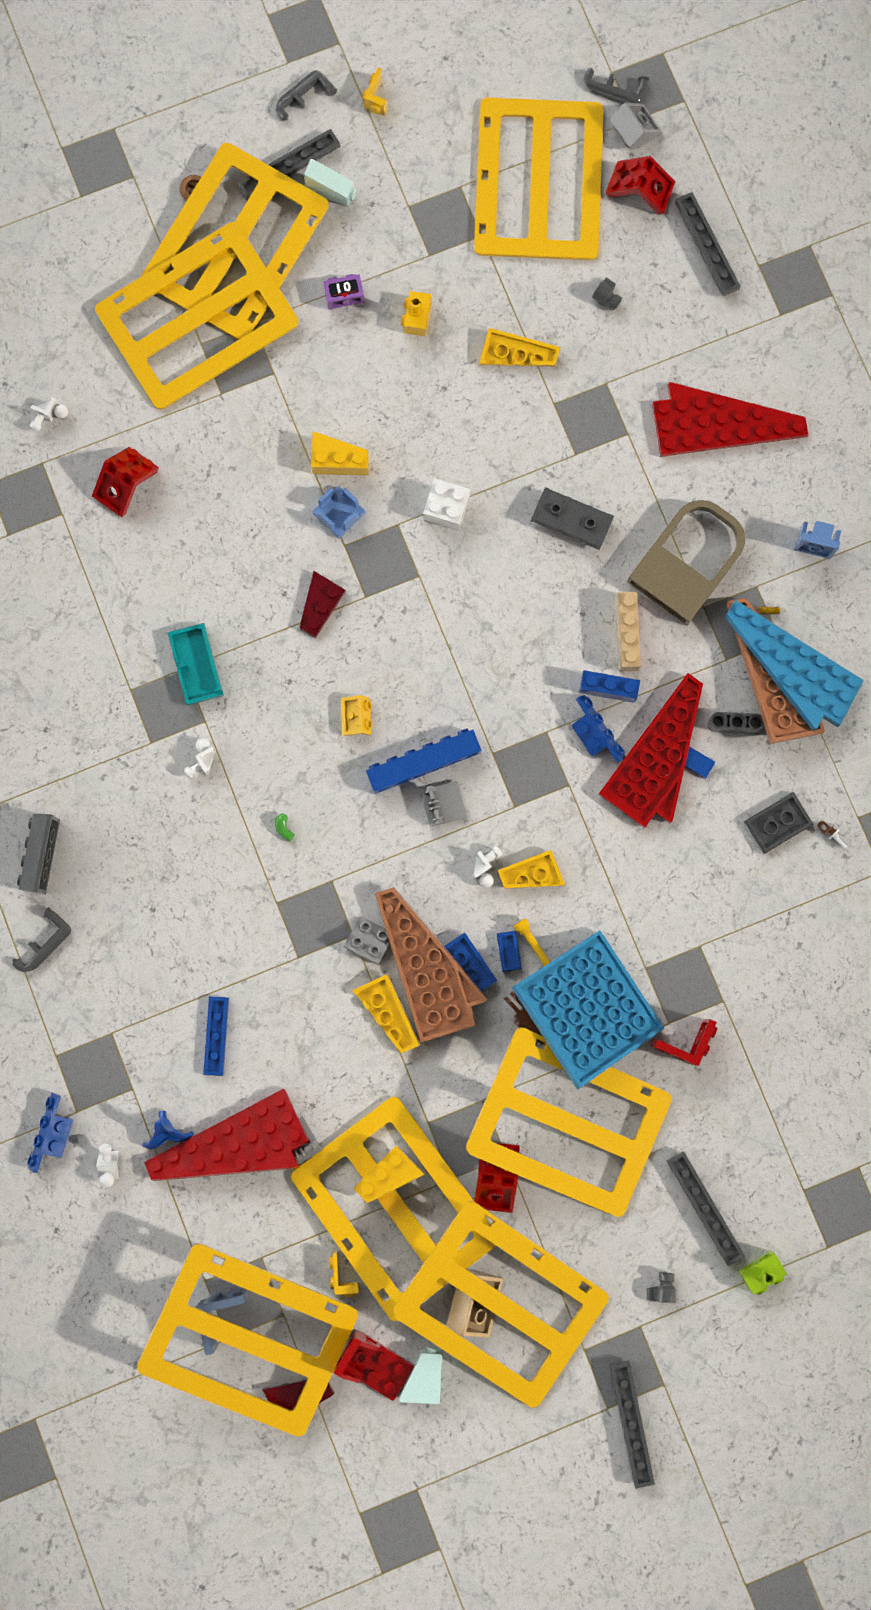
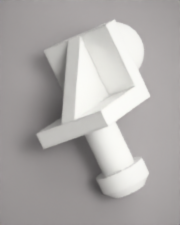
(47, 411)
(205, 758)
(482, 865)
(107, 1165)

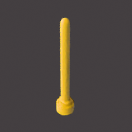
(523, 928)

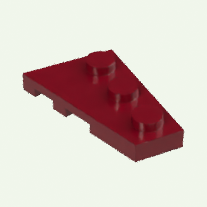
(320, 604)

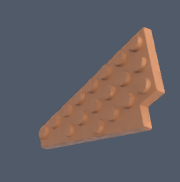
(778, 714)
(432, 979)

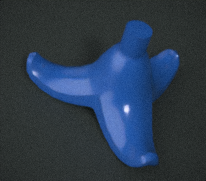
(165, 1131)

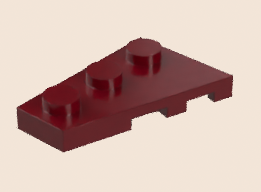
(288, 1394)

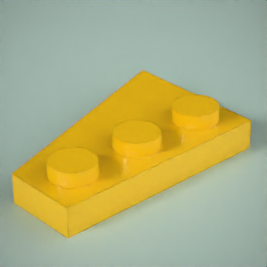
(532, 872)

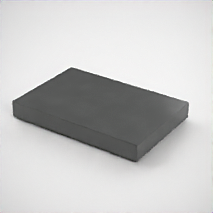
(778, 822)

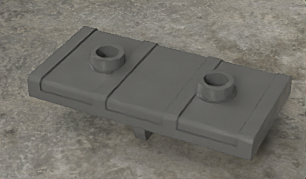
(572, 518)

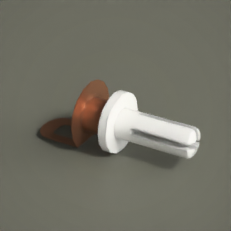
(833, 833)

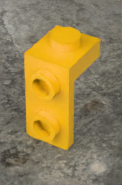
(372, 102)
(346, 1289)

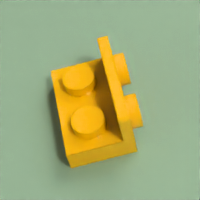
(356, 715)

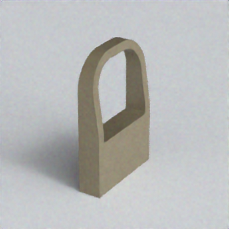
(672, 581)

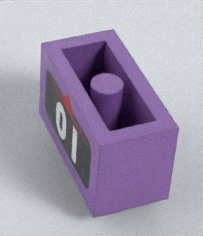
(344, 291)

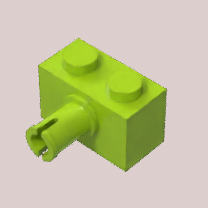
(763, 1273)

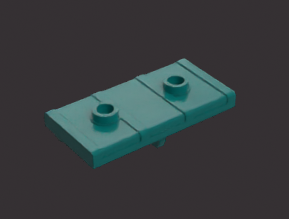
(195, 664)

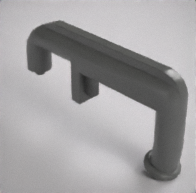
(614, 92)
(296, 93)
(46, 950)

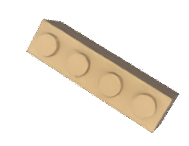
(628, 631)

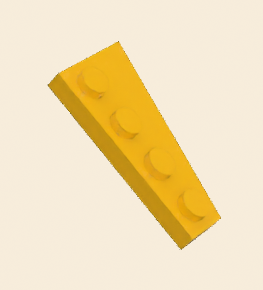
(514, 350)
(385, 1006)

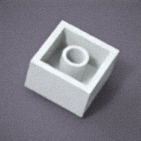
(446, 504)

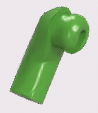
(281, 829)

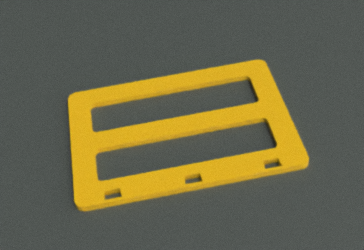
(269, 182)
(537, 243)
(256, 280)
(633, 1151)
(338, 1225)
(441, 1265)
(179, 1313)

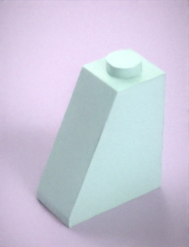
(329, 183)
(425, 1379)

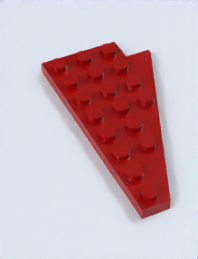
(709, 421)
(654, 768)
(246, 1142)

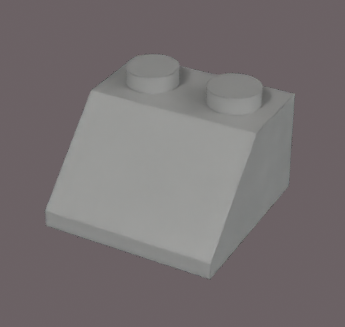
(635, 125)

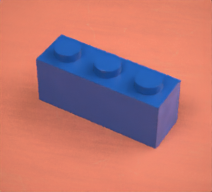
(609, 686)

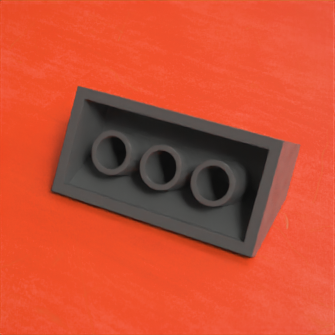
(39, 853)

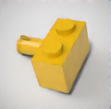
(417, 313)

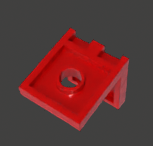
(640, 178)
(122, 473)
(699, 1048)
(496, 1181)

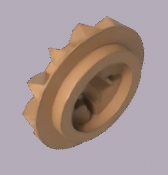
(187, 182)

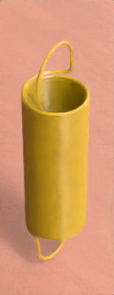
(769, 610)

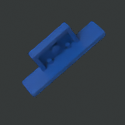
(594, 732)
(52, 1134)

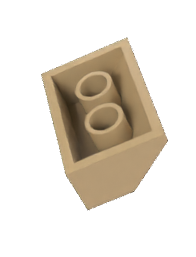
(470, 1317)

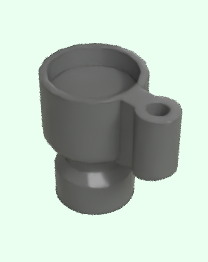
(604, 294)
(665, 1291)

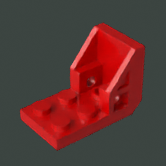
(373, 1365)

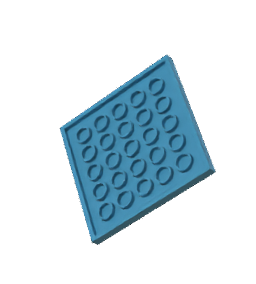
(588, 1009)

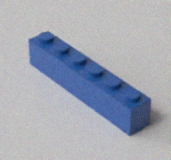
(423, 761)

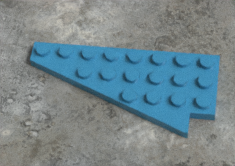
(805, 676)

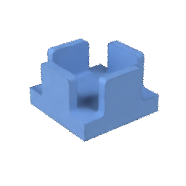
(338, 510)
(819, 541)

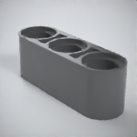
(728, 727)

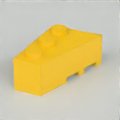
(337, 457)
(389, 1174)

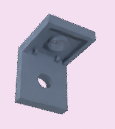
(218, 1301)

